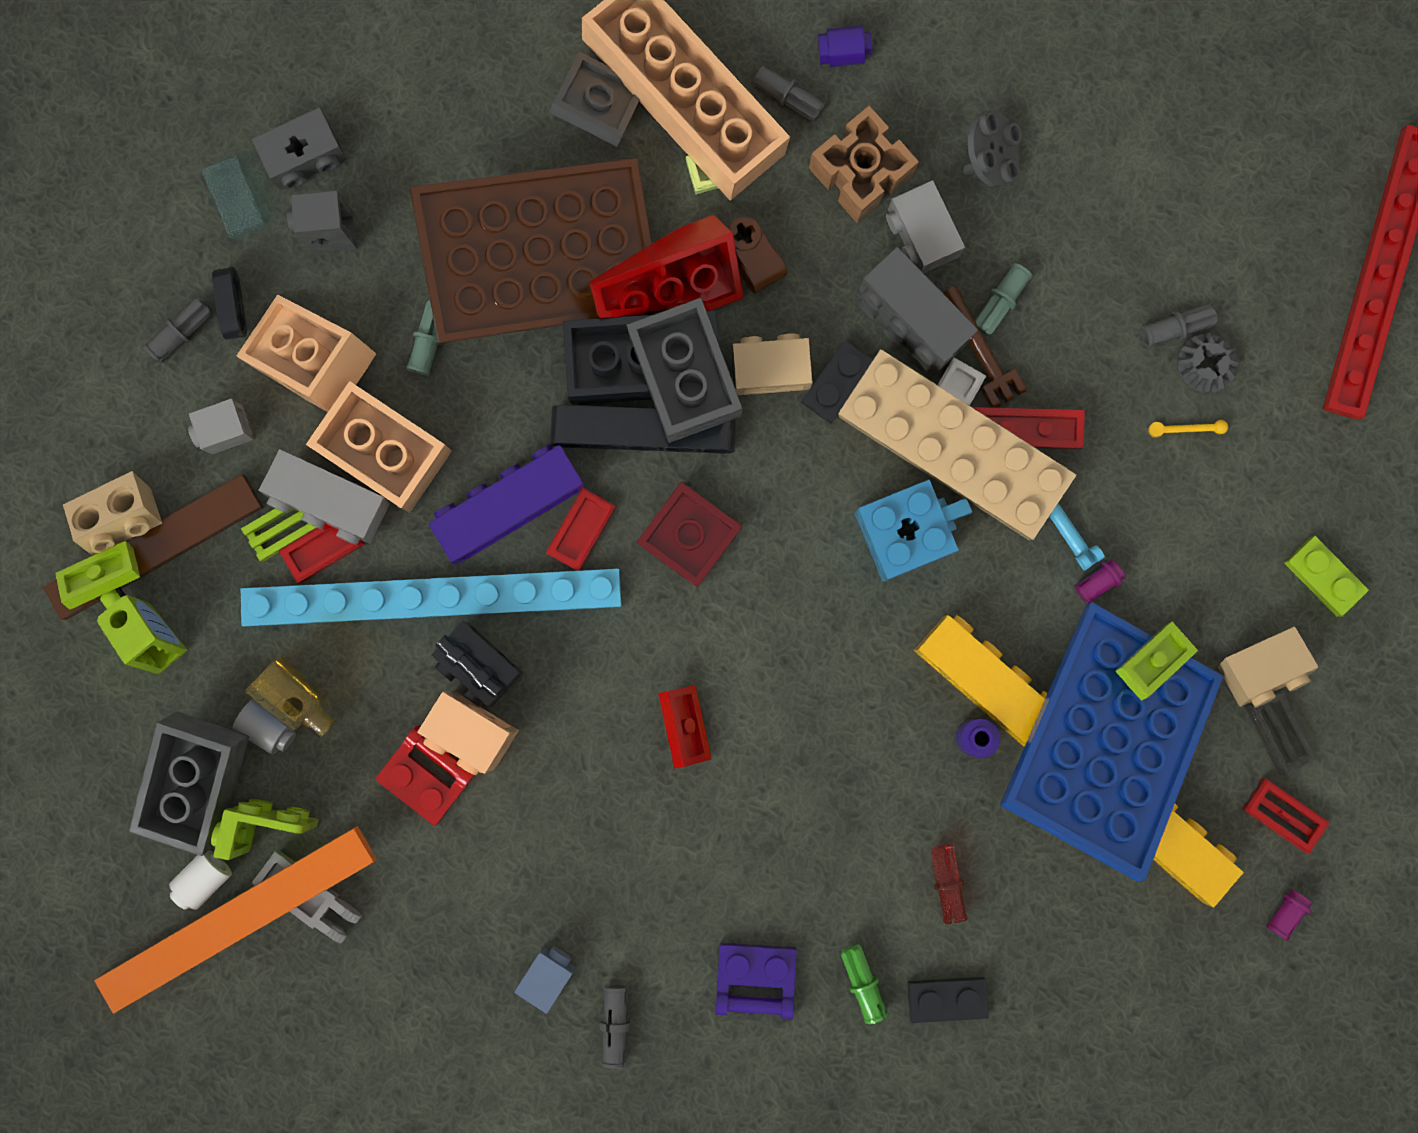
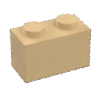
(772, 365)
(1267, 667)

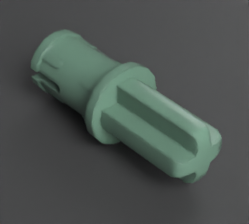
(1003, 298)
(424, 345)

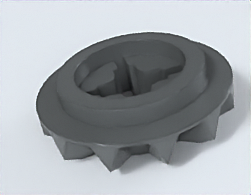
(1205, 379)

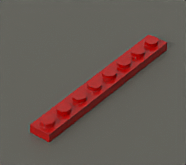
(1378, 285)

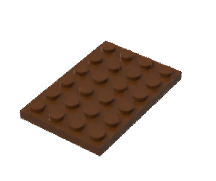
(525, 245)

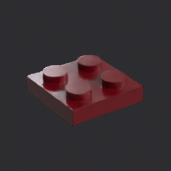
(689, 534)

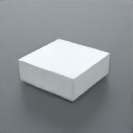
(961, 381)

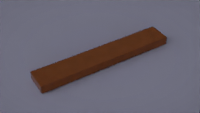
(180, 533)

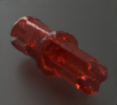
(948, 884)

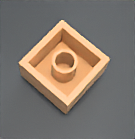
(467, 732)

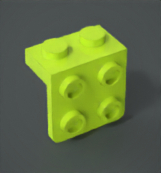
(237, 828)

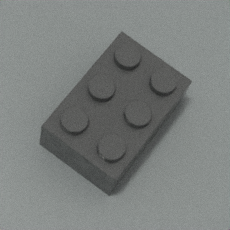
(914, 312)
(684, 370)
(188, 782)

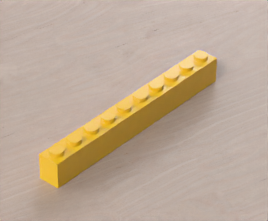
(1015, 706)

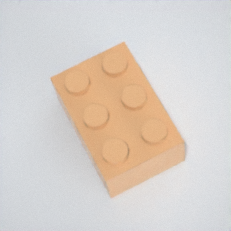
(379, 447)

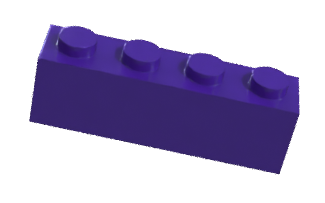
(506, 505)

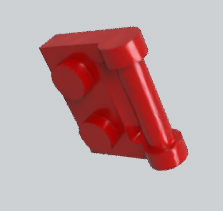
(417, 784)

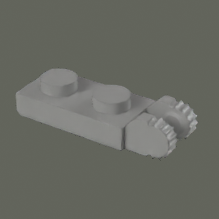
(313, 910)

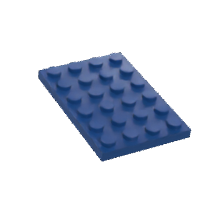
(1101, 759)

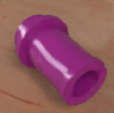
(1100, 581)
(1289, 914)

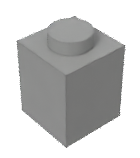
(220, 427)

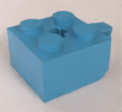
(929, 519)

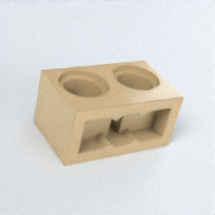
(112, 513)

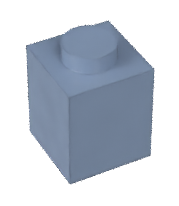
(546, 978)

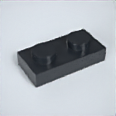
(837, 382)
(948, 999)

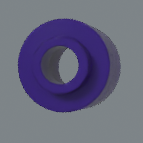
(844, 46)
(966, 733)

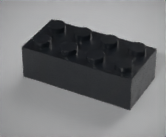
(603, 360)

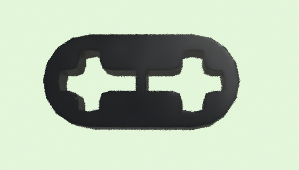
(229, 303)

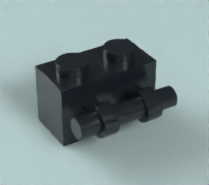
(475, 664)

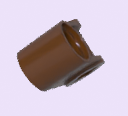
(757, 260)

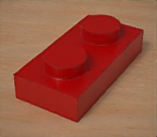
(684, 726)

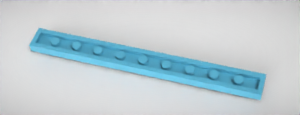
(430, 597)

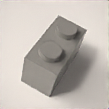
(925, 227)

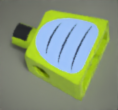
(138, 632)

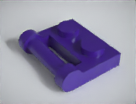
(760, 968)

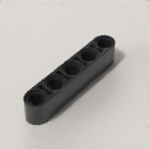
(631, 430)

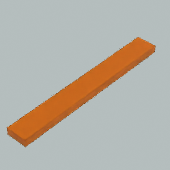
(235, 919)

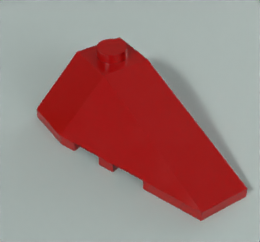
(675, 270)

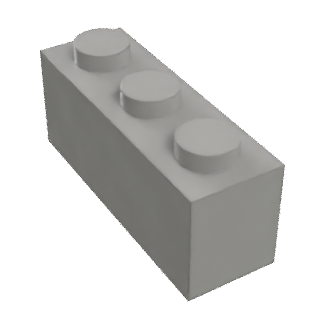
(323, 498)

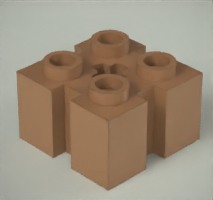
(863, 143)

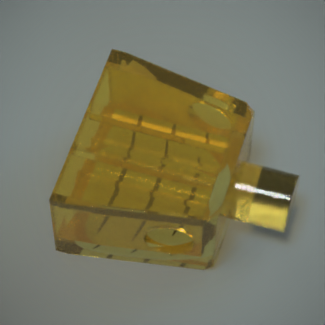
(275, 692)

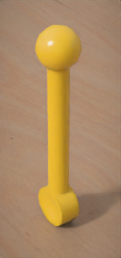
(1157, 429)

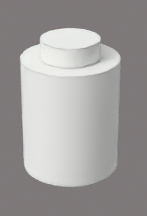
(199, 881)

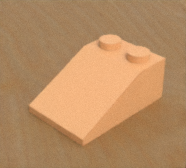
(305, 353)

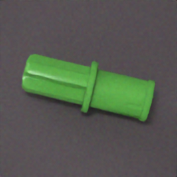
(863, 984)

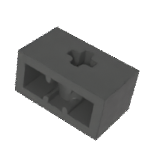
(280, 148)
(322, 221)

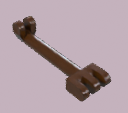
(998, 380)

